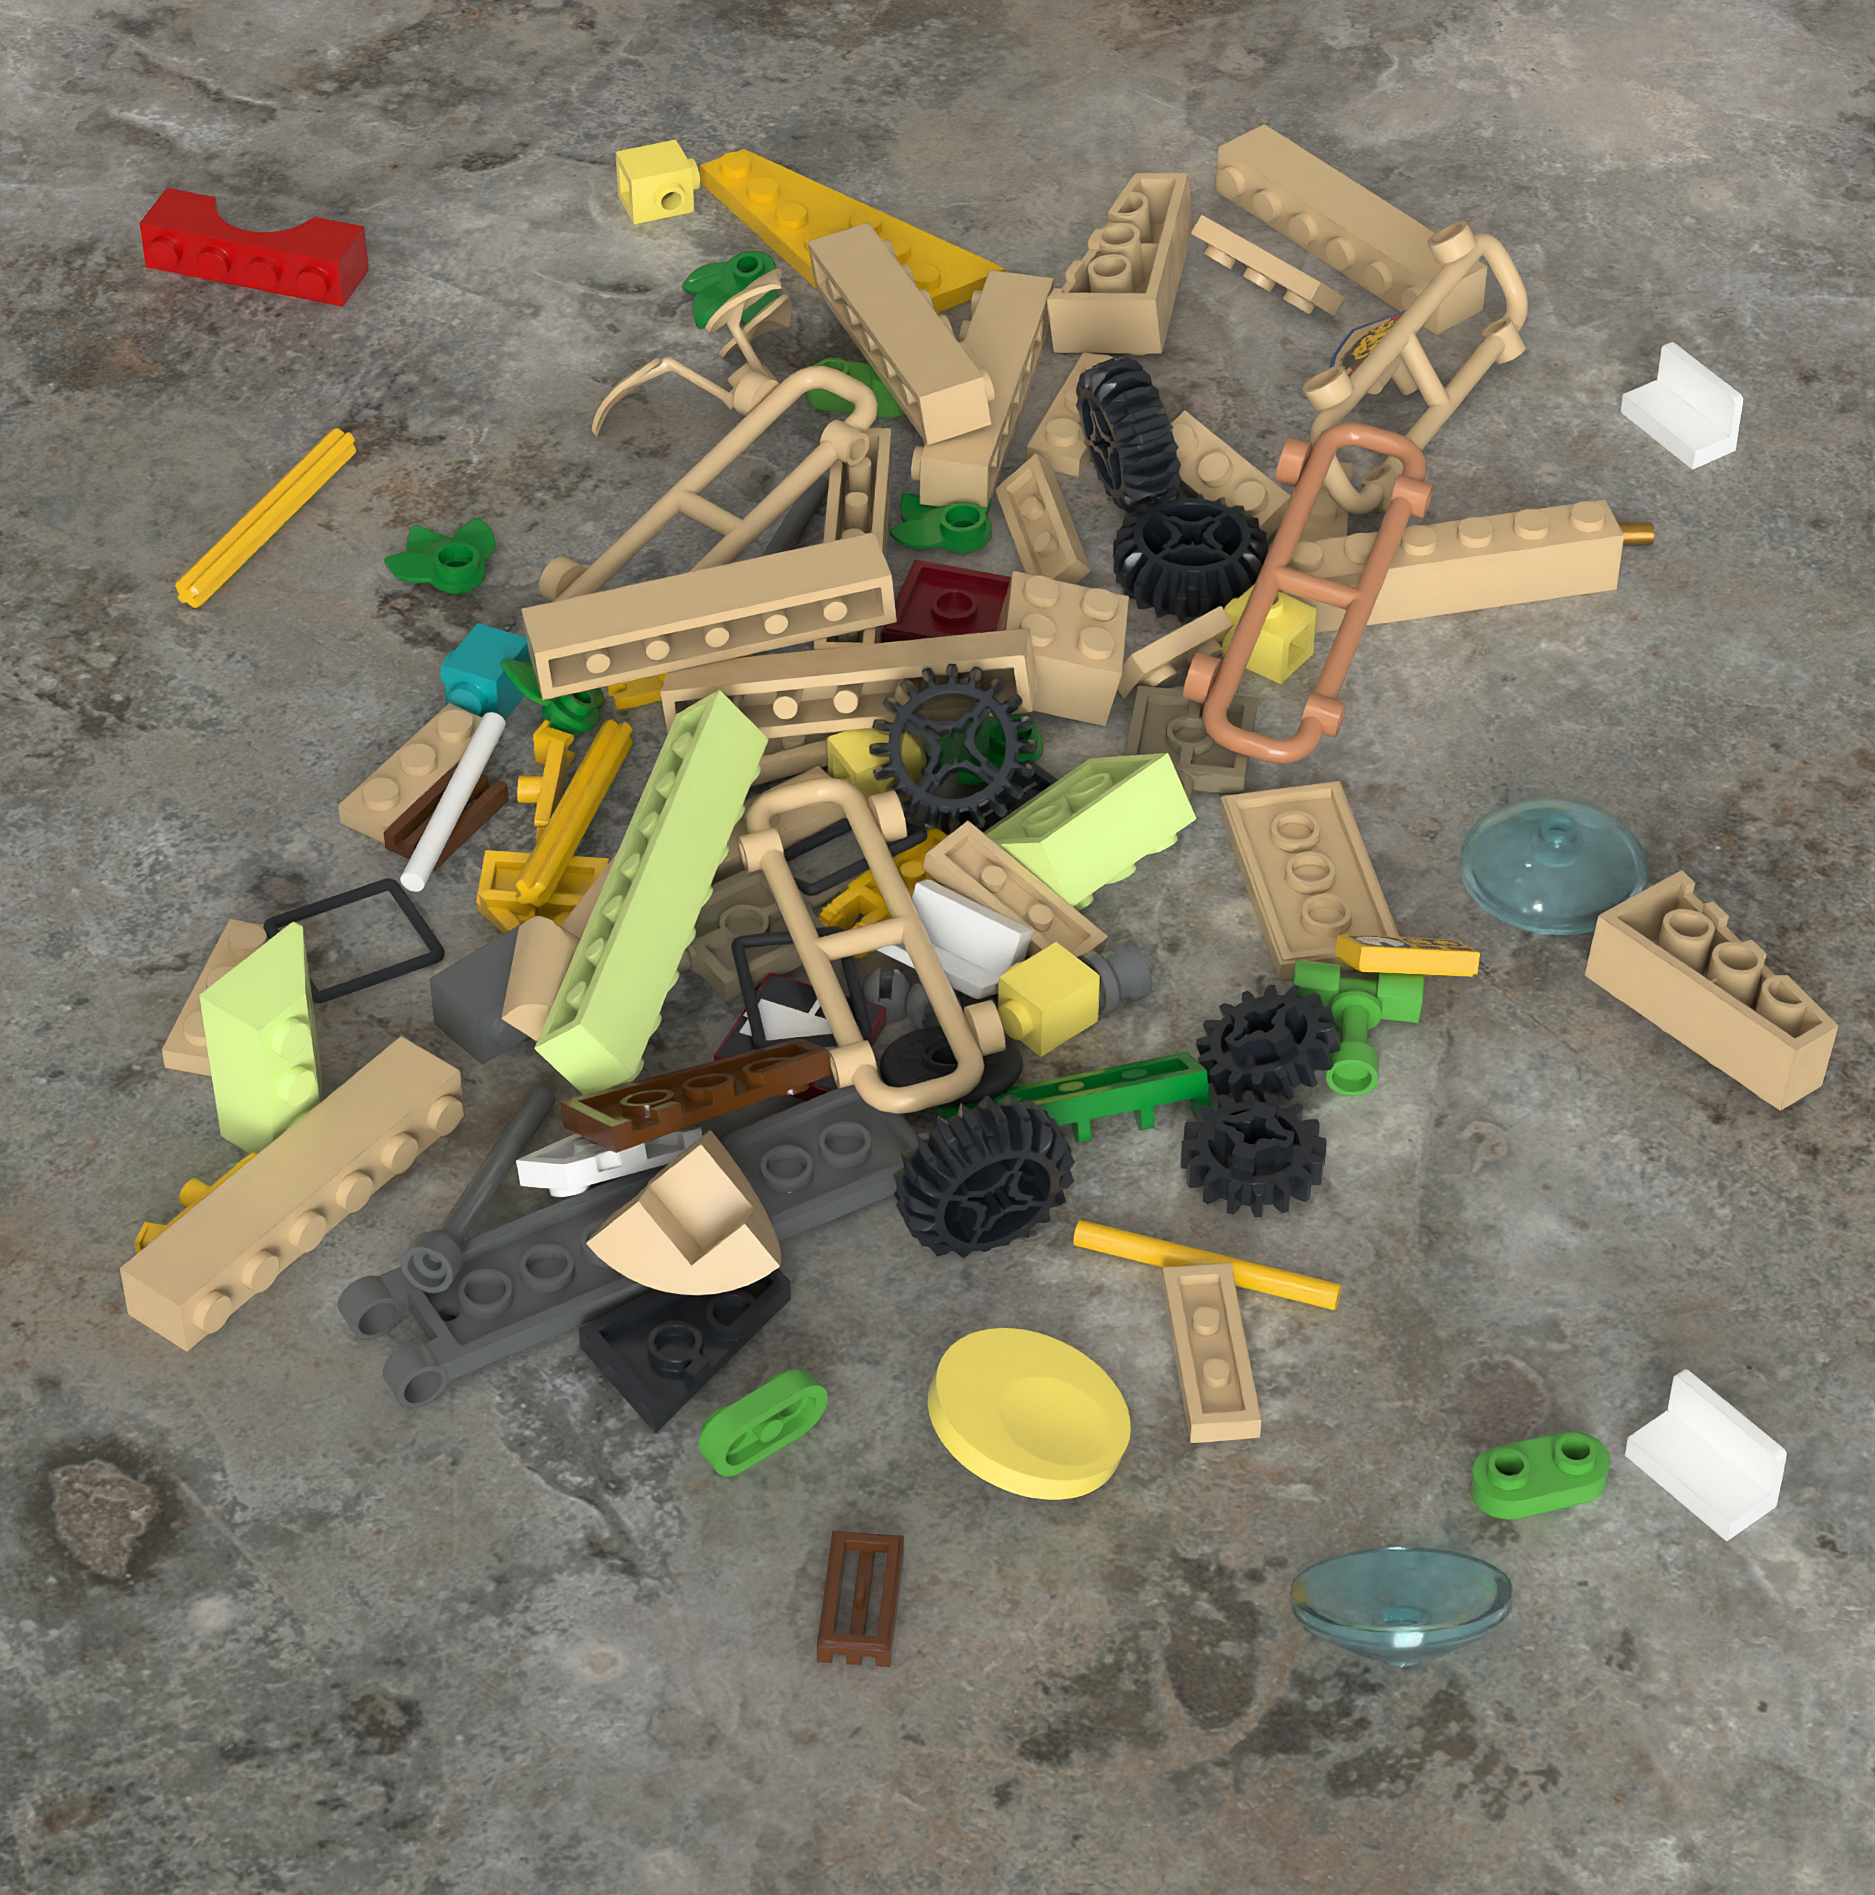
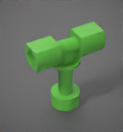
(1356, 1009)

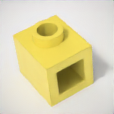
(656, 181)
(1284, 639)
(853, 763)
(1048, 999)

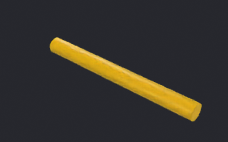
(1170, 1254)

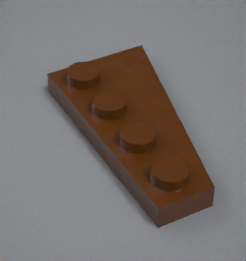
(676, 1100)

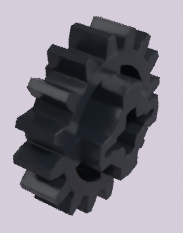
(1268, 1044)
(1253, 1153)

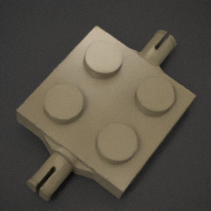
(1175, 726)
(739, 908)

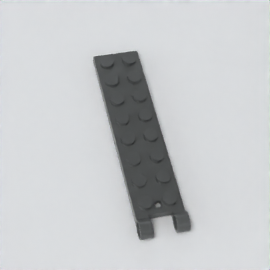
(545, 1280)

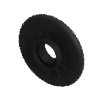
(928, 1056)

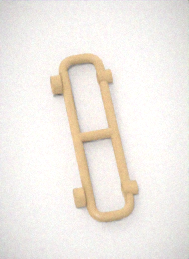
(1338, 394)
(762, 403)
(874, 823)

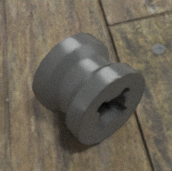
(1121, 973)

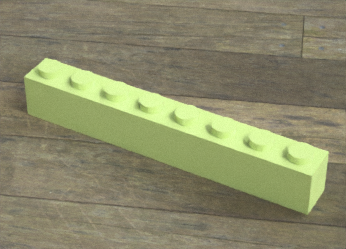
(653, 897)

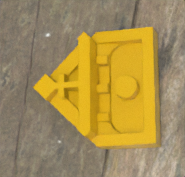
(498, 891)

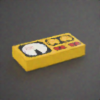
(1407, 955)

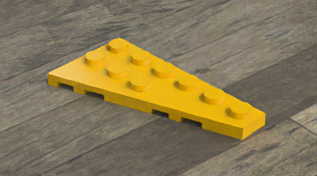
(793, 210)

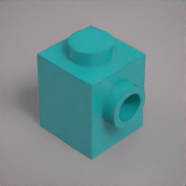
(475, 675)

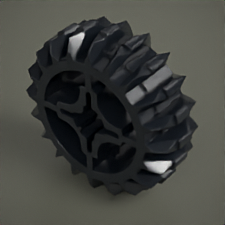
(1127, 433)
(1188, 555)
(984, 704)
(983, 1177)

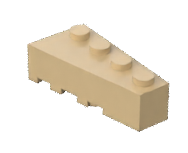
(1131, 273)
(1712, 991)

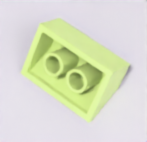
(1096, 823)
(263, 1042)

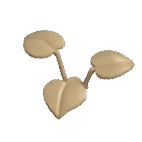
(772, 317)

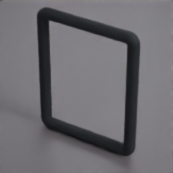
(915, 836)
(436, 955)
(750, 1000)

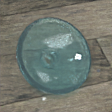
(1551, 864)
(1401, 1602)

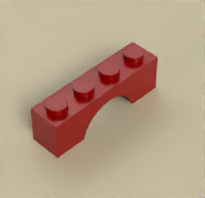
(311, 261)

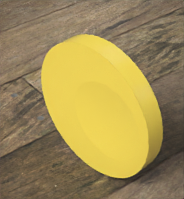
(1029, 1413)

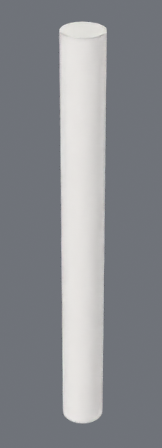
(453, 802)

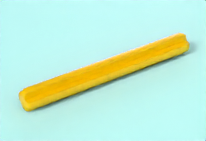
(265, 518)
(573, 814)

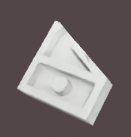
(575, 1163)

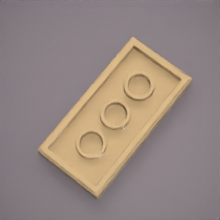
(1305, 871)

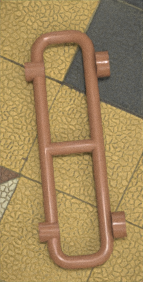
(1306, 468)

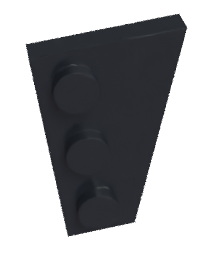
(672, 1343)

